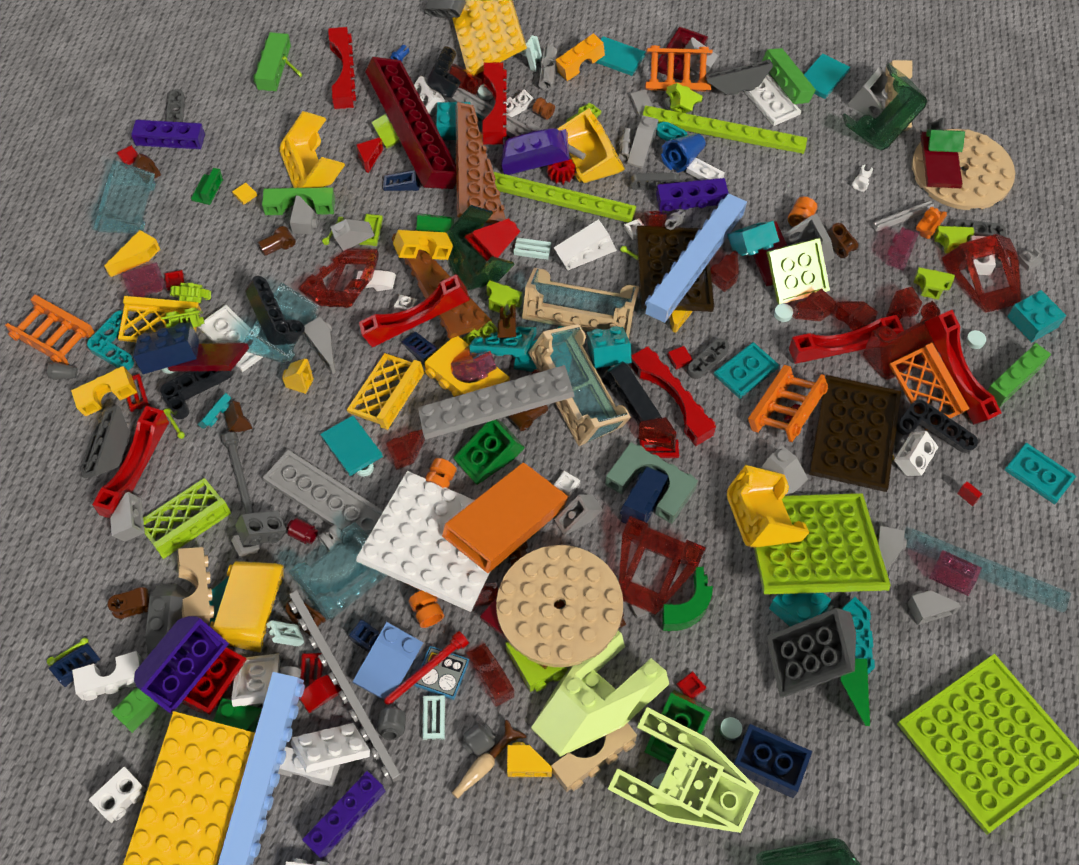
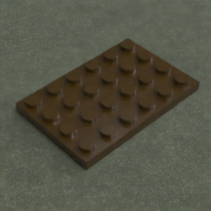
(656, 254)
(856, 433)

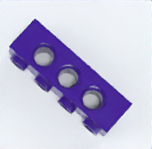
(168, 134)
(691, 194)
(344, 815)

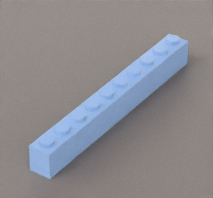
(695, 258)
(262, 770)

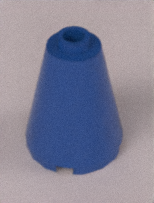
(681, 151)

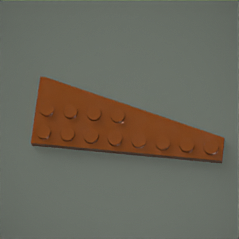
(473, 168)
(429, 275)

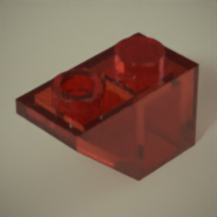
(468, 80)
(726, 272)
(905, 303)
(815, 307)
(855, 313)
(405, 449)

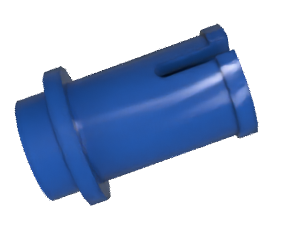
(400, 54)

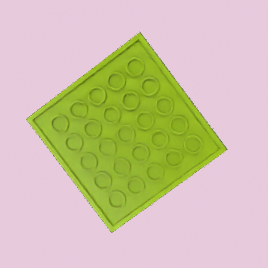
(833, 557)
(990, 743)

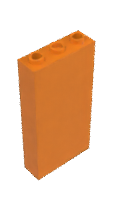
(504, 517)

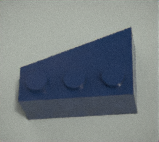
(644, 495)

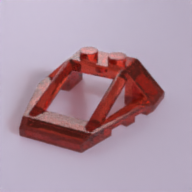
(975, 249)
(315, 288)
(663, 545)

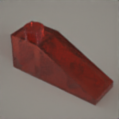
(491, 674)

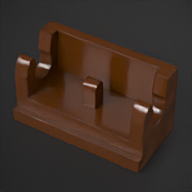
(507, 323)

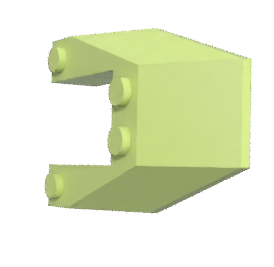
(589, 707)
(699, 782)

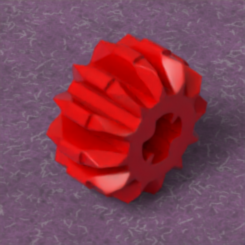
(561, 171)

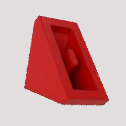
(369, 152)
(319, 693)

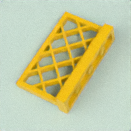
(148, 306)
(398, 394)

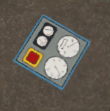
(446, 676)

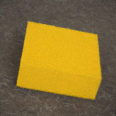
(244, 193)

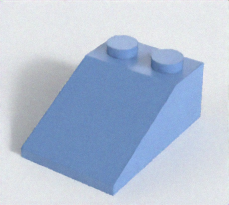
(387, 661)

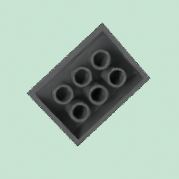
(813, 651)

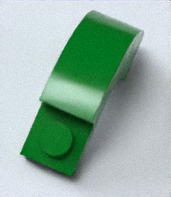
(689, 613)

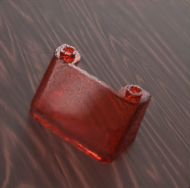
(887, 346)

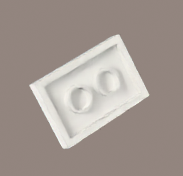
(253, 679)
(330, 747)

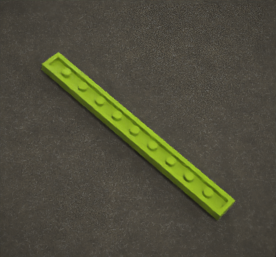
(729, 130)
(564, 197)

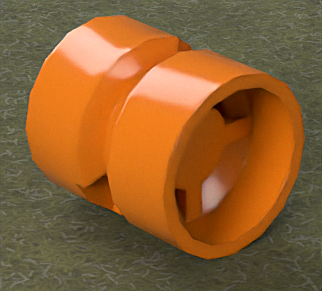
(802, 209)
(441, 472)
(426, 609)

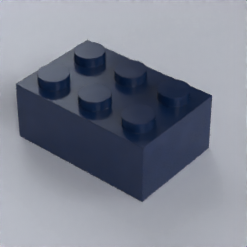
(166, 347)
(772, 760)

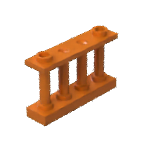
(700, 86)
(53, 314)
(776, 392)

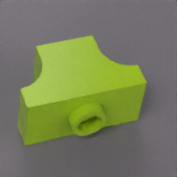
(682, 98)
(952, 236)
(933, 282)
(502, 296)

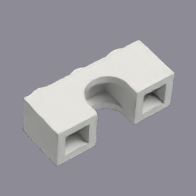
(90, 683)
(293, 766)

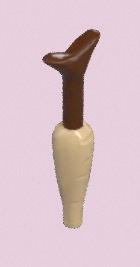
(486, 761)

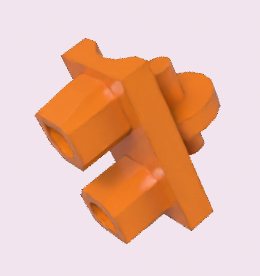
(930, 222)

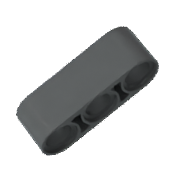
(444, 8)

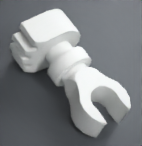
(861, 181)

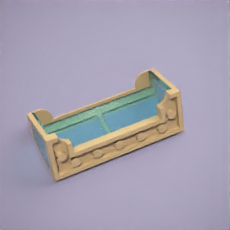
(573, 305)
(592, 409)

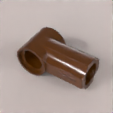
(280, 239)
(525, 419)

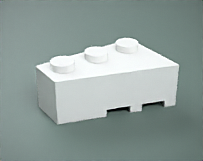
(585, 246)

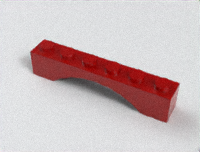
(342, 89)
(493, 124)
(383, 327)
(946, 337)
(813, 347)
(650, 368)
(146, 438)

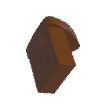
(146, 163)
(235, 420)

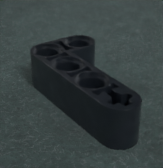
(439, 78)
(275, 327)
(182, 391)
(630, 392)
(939, 430)

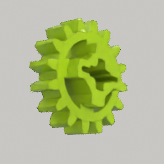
(190, 292)

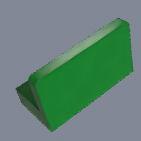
(946, 140)
(208, 187)
(434, 223)

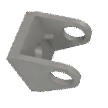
(866, 95)
(812, 228)

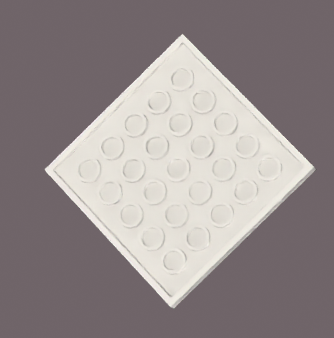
(411, 545)

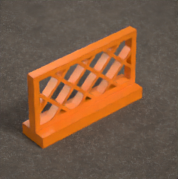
(941, 376)

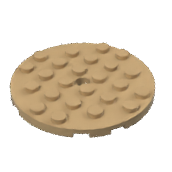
(985, 181)
(553, 634)

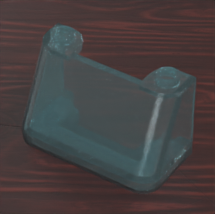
(124, 199)
(293, 307)
(337, 576)

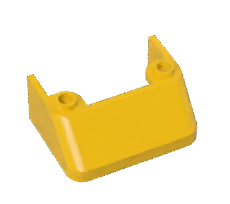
(300, 155)

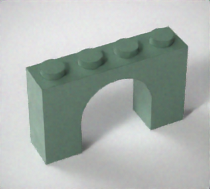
(634, 461)

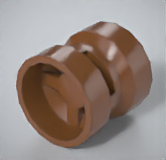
(543, 108)

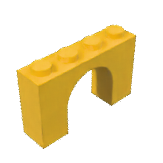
(440, 368)

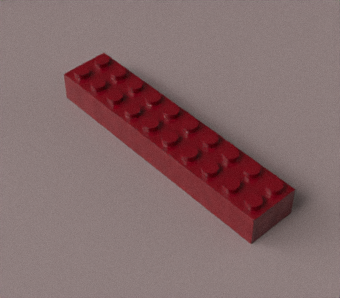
(412, 123)

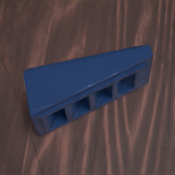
(402, 186)
(415, 350)
(360, 627)
(62, 664)

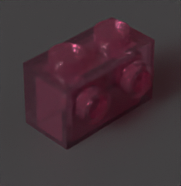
(902, 249)
(144, 280)
(474, 366)
(955, 573)

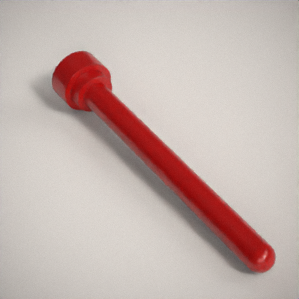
(458, 641)

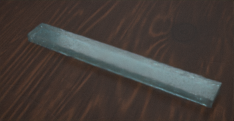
(993, 572)

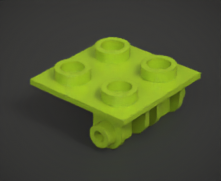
(191, 313)

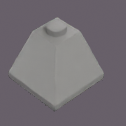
(786, 463)

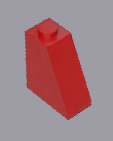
(493, 238)

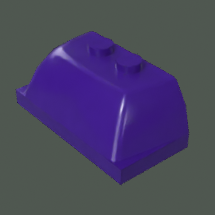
(534, 150)
(179, 662)

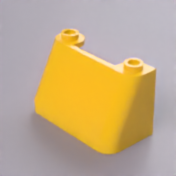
(590, 138)
(759, 508)
(248, 603)

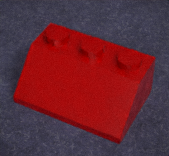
(214, 682)

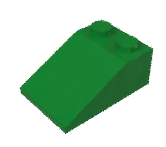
(488, 451)
(857, 689)
(685, 712)

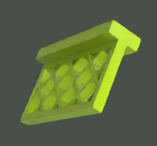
(191, 526)

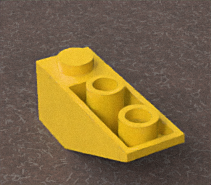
(132, 254)

